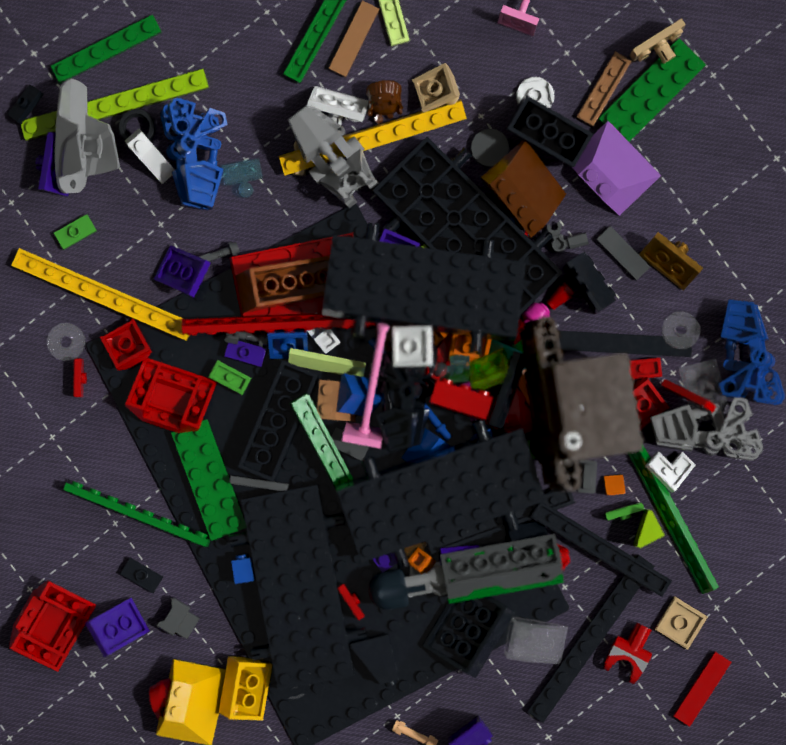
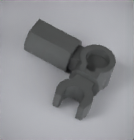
(559, 244)

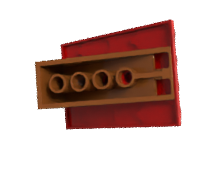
(283, 279)

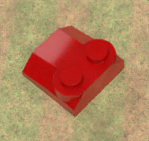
(126, 345)
(648, 401)

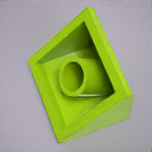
(648, 530)

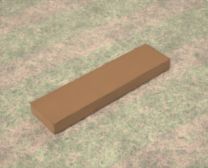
(354, 39)
(603, 89)

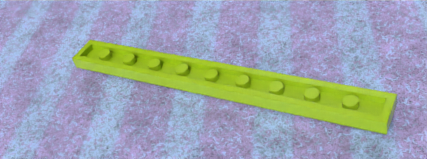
(124, 101)

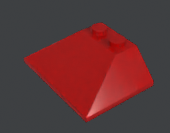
(170, 396)
(50, 624)

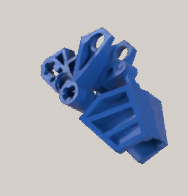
(194, 180)
(745, 326)

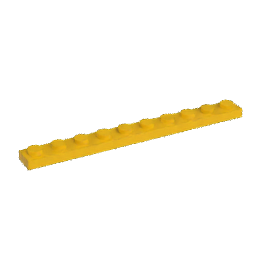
(384, 133)
(99, 293)

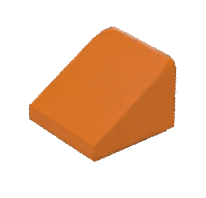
(614, 485)
(421, 561)

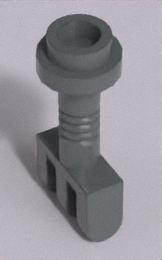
(232, 249)
(233, 338)

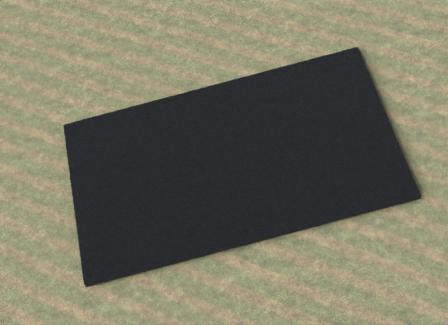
(232, 417)

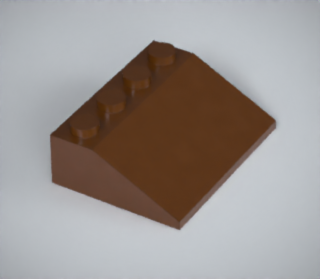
(525, 188)

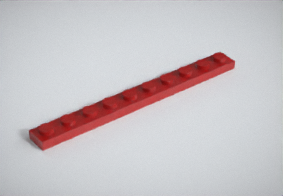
(267, 323)

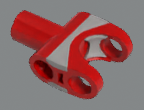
(632, 651)

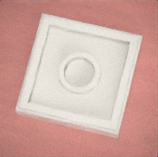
(412, 346)

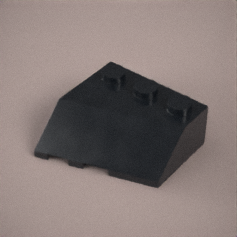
(590, 282)

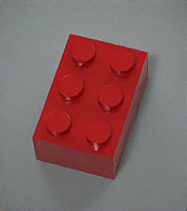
(461, 399)

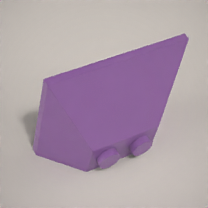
(615, 169)

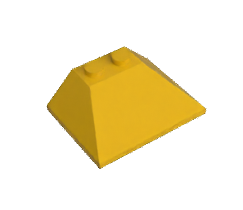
(192, 702)

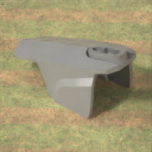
(81, 142)

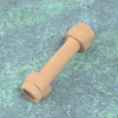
(399, 727)

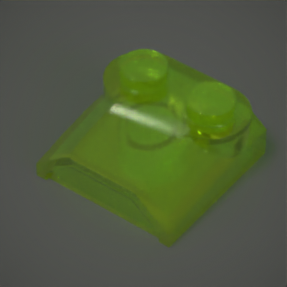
(488, 370)

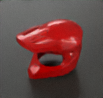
(158, 696)

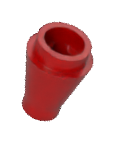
(560, 296)

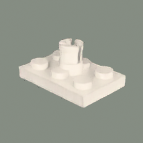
(338, 105)

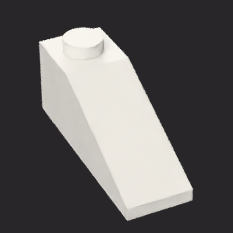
(150, 155)

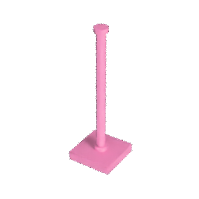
(518, 18)
(363, 433)

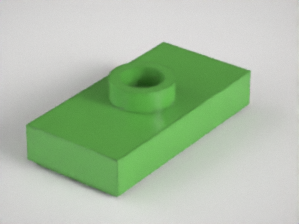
(75, 232)
(230, 377)
(624, 512)

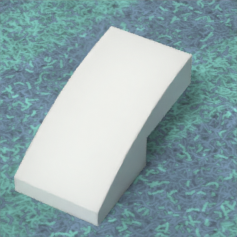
(324, 338)

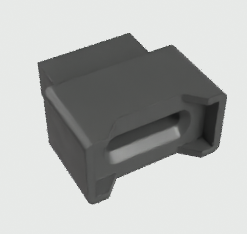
(588, 476)
(179, 620)

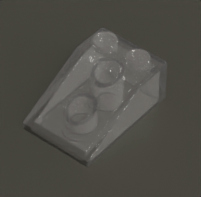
(535, 641)

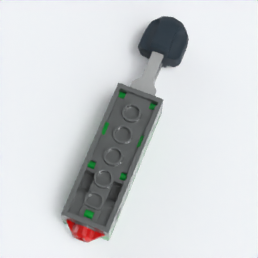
(478, 573)

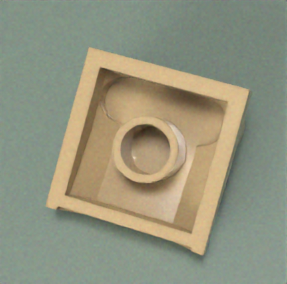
(436, 88)

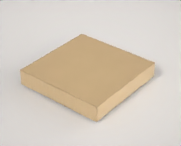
(681, 622)

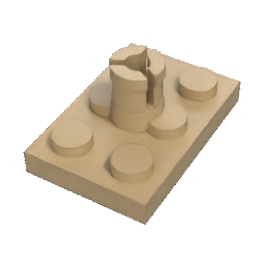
(659, 44)

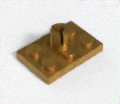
(671, 260)

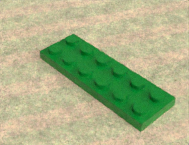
(653, 91)
(209, 481)

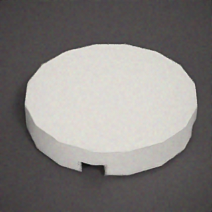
(543, 94)

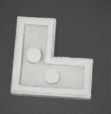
(668, 473)

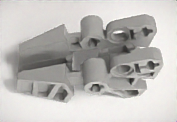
(314, 135)
(679, 431)

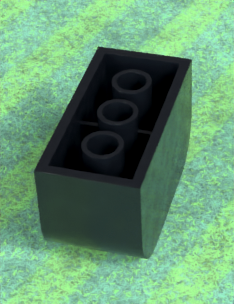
(549, 131)

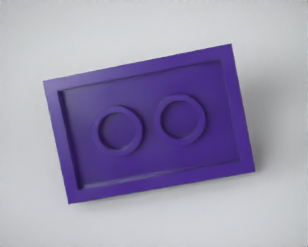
(48, 174)
(182, 271)
(117, 627)

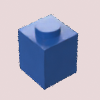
(243, 569)

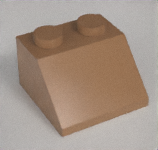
(328, 400)

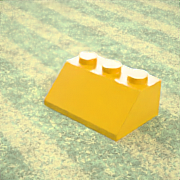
(245, 688)

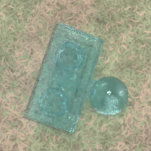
(242, 173)
(457, 370)

